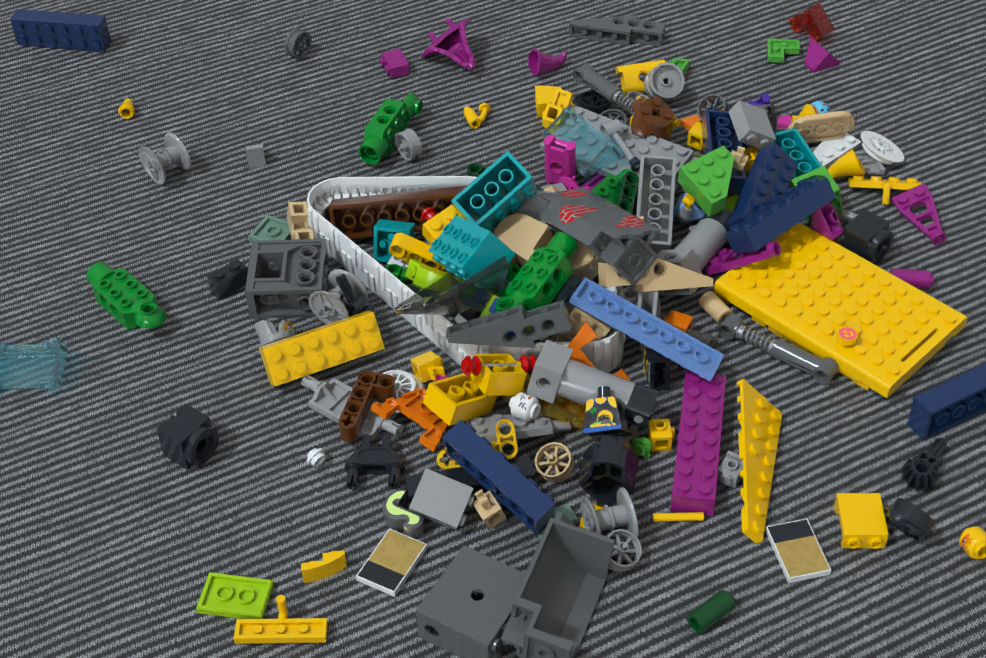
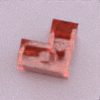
(813, 20)

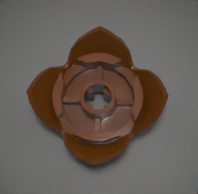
(651, 117)

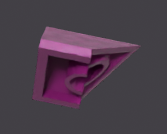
(819, 58)
(827, 221)

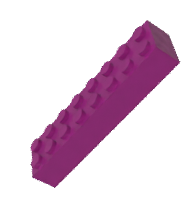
(698, 444)

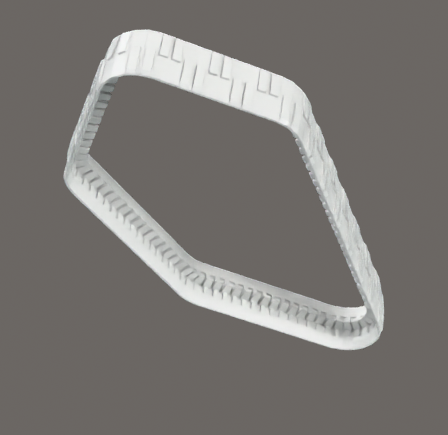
(603, 353)

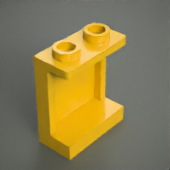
(861, 520)

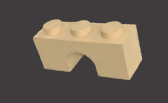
(297, 221)

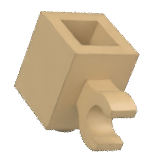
(488, 509)

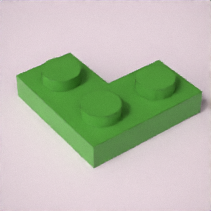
(778, 47)

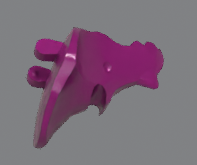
(452, 44)

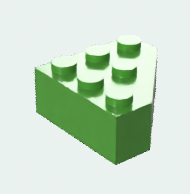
(708, 179)

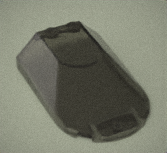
(451, 297)

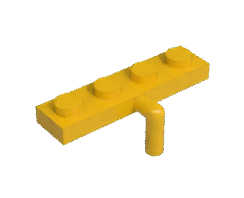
(886, 185)
(281, 629)

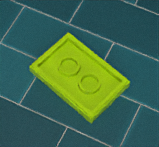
(235, 596)

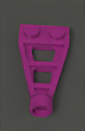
(914, 198)
(725, 258)

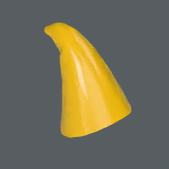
(846, 166)

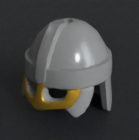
(268, 333)

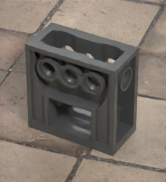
(289, 280)

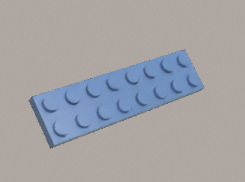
(647, 328)

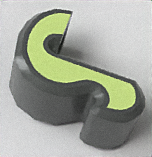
(399, 518)

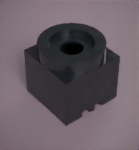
(868, 236)
(188, 437)

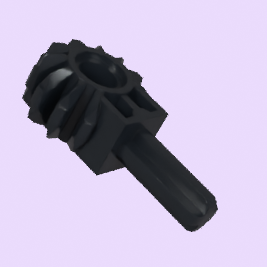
(355, 303)
(923, 469)

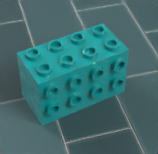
(495, 193)
(467, 248)

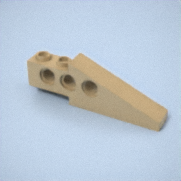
(666, 278)

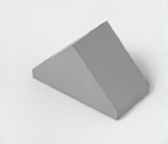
(255, 156)

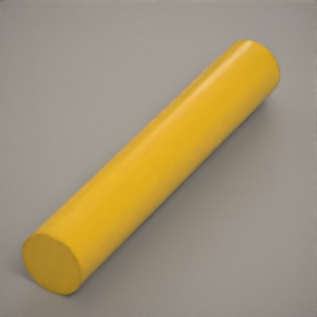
(687, 516)

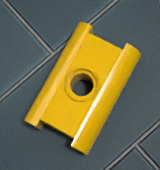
(630, 75)

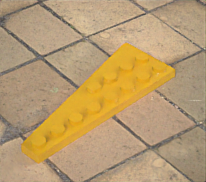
(757, 450)

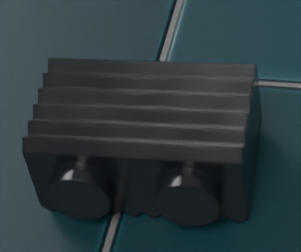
(228, 279)

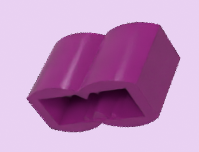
(394, 63)

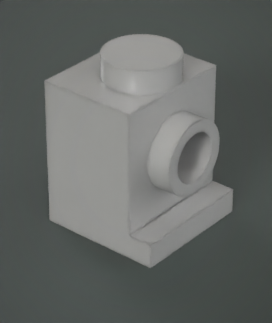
(730, 470)

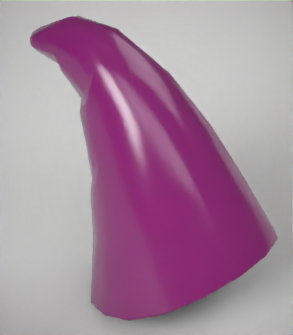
(542, 63)

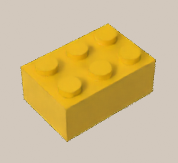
(457, 399)

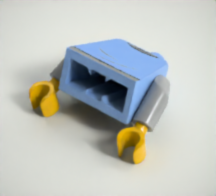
(687, 209)

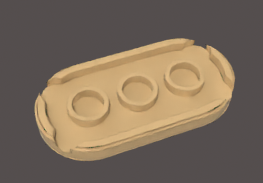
(824, 126)

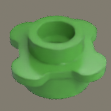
(642, 447)

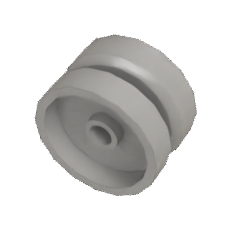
(664, 81)

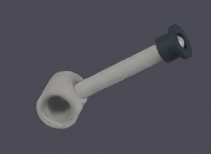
(614, 130)

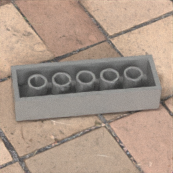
(656, 197)

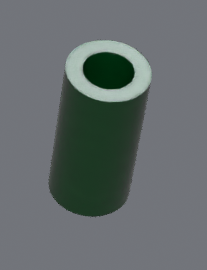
(711, 611)

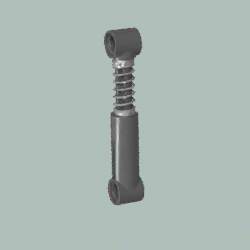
(586, 75)
(821, 369)

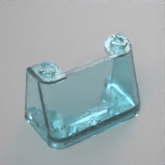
(592, 148)
(33, 365)

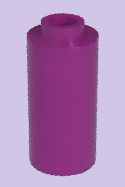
(918, 278)

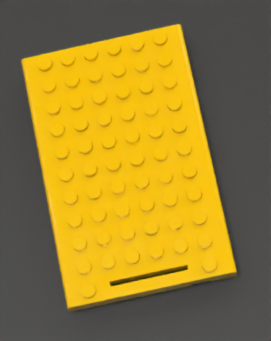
(826, 287)

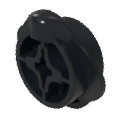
(593, 102)
(909, 519)

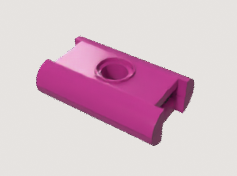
(559, 159)

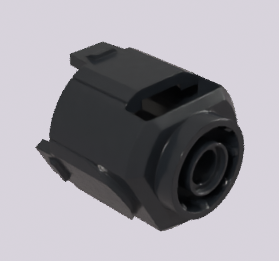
(607, 467)

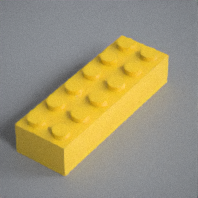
(321, 348)

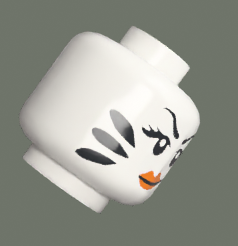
(524, 407)

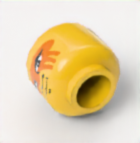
(974, 542)

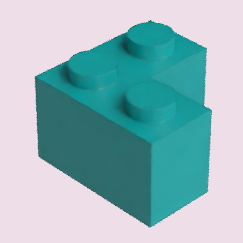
(383, 235)

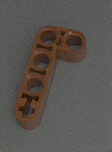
(366, 388)

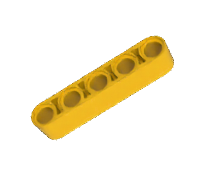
(409, 248)

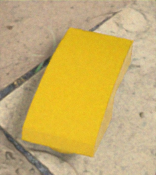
(317, 570)

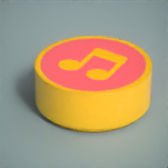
(847, 335)

